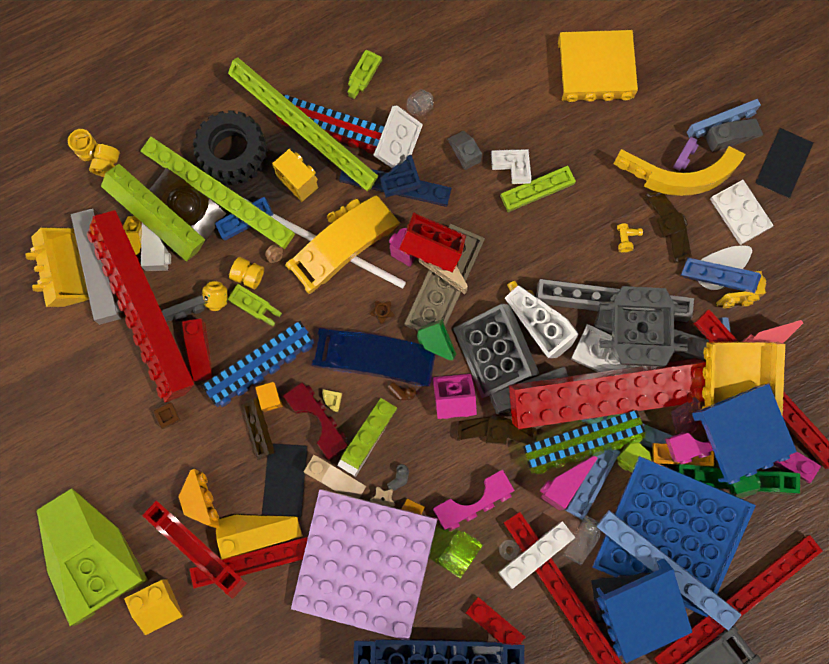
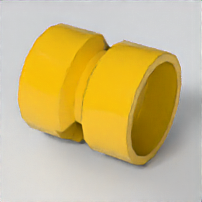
(82, 144)
(104, 159)
(245, 272)

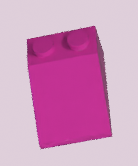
(563, 488)

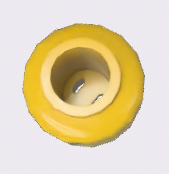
(214, 295)

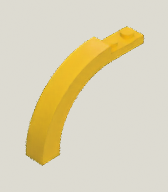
(681, 183)

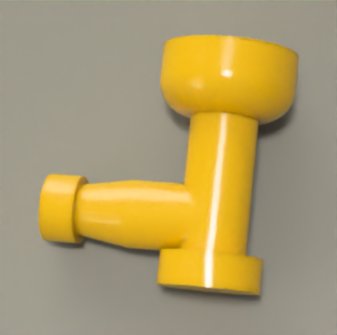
(625, 245)

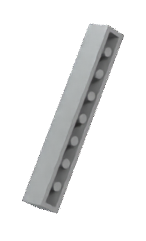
(589, 297)

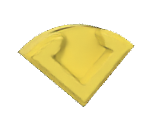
(332, 400)

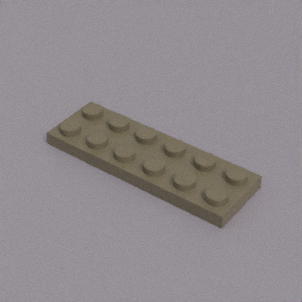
(436, 295)

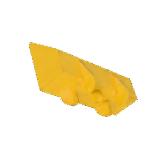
(58, 267)

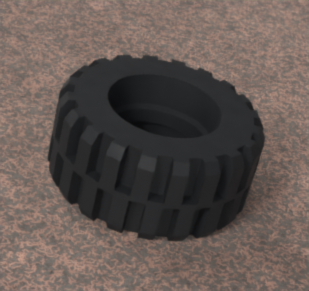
(225, 126)

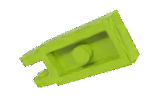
(252, 304)

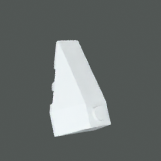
(546, 325)

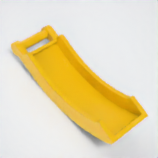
(343, 242)

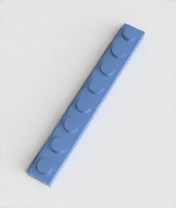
(688, 584)

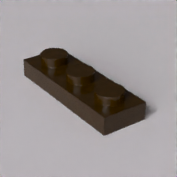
(257, 428)

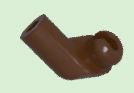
(402, 394)

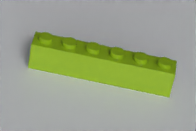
(152, 212)

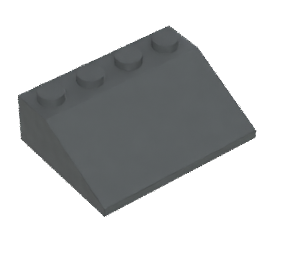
(496, 350)

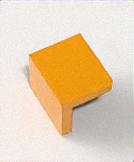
(268, 397)

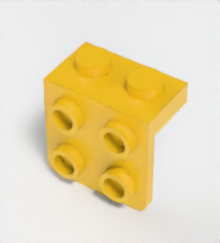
(744, 298)

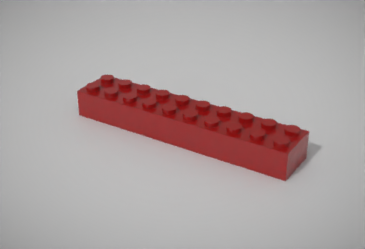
(139, 306)
(606, 393)

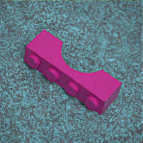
(684, 447)
(496, 488)

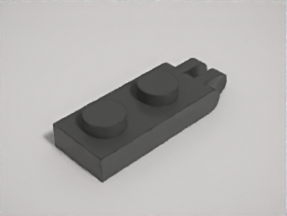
(180, 310)

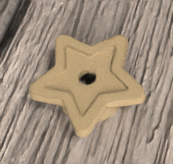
(387, 494)

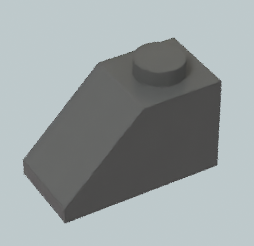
(465, 149)

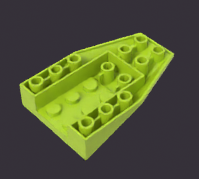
(85, 556)

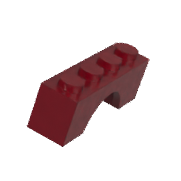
(302, 401)

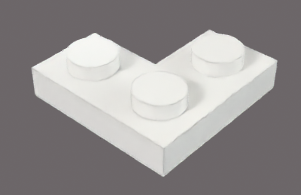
(515, 160)

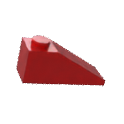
(198, 349)

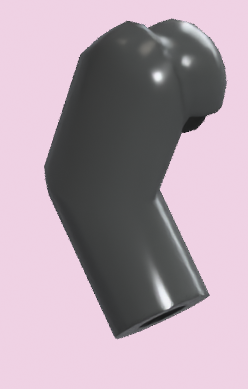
(401, 477)

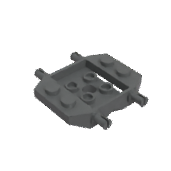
(658, 324)

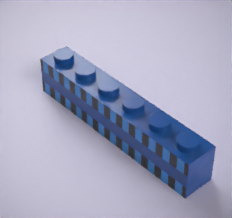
(258, 364)

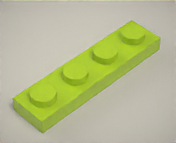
(537, 189)
(369, 433)

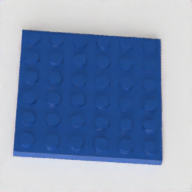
(681, 518)

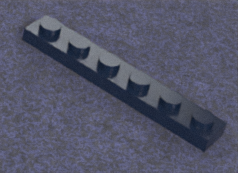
(428, 192)

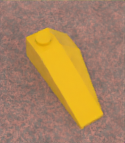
(250, 533)

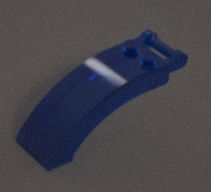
(375, 356)

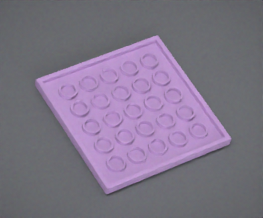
(364, 564)

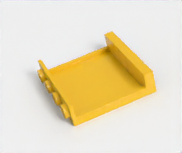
(598, 65)
(741, 366)

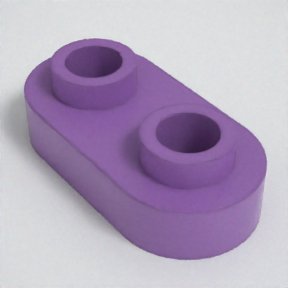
(683, 160)

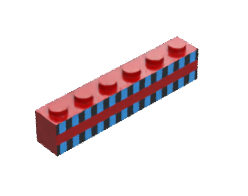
(341, 126)

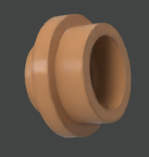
(274, 253)

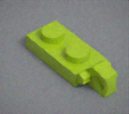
(363, 73)

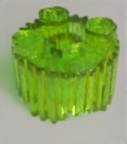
(461, 554)

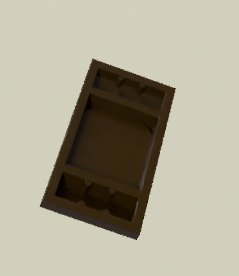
(188, 203)

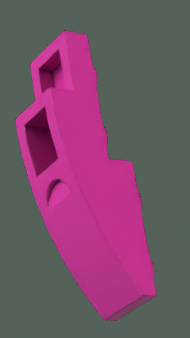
(800, 464)

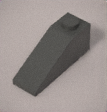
(732, 134)

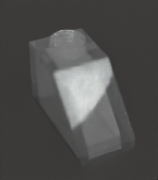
(585, 539)

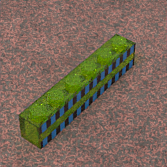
(584, 442)

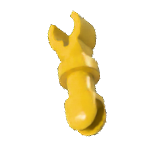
(333, 216)

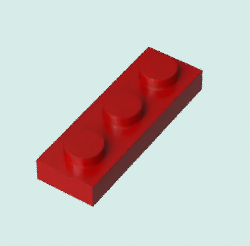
(494, 623)

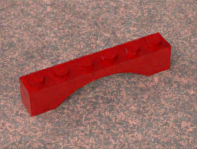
(194, 549)

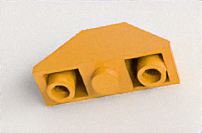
(197, 499)

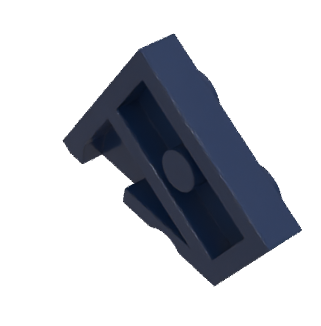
(401, 178)

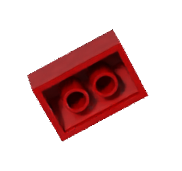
(432, 242)

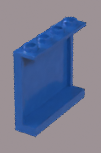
(746, 433)
(645, 613)

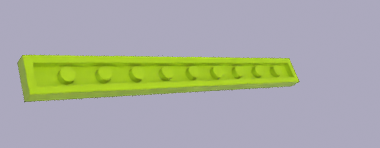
(302, 124)
(218, 193)

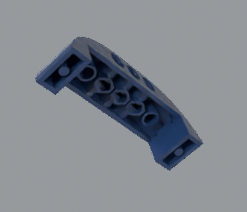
(436, 652)

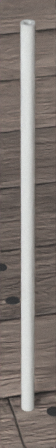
(356, 260)

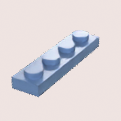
(746, 110)

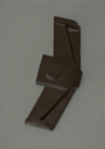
(671, 224)
(497, 430)

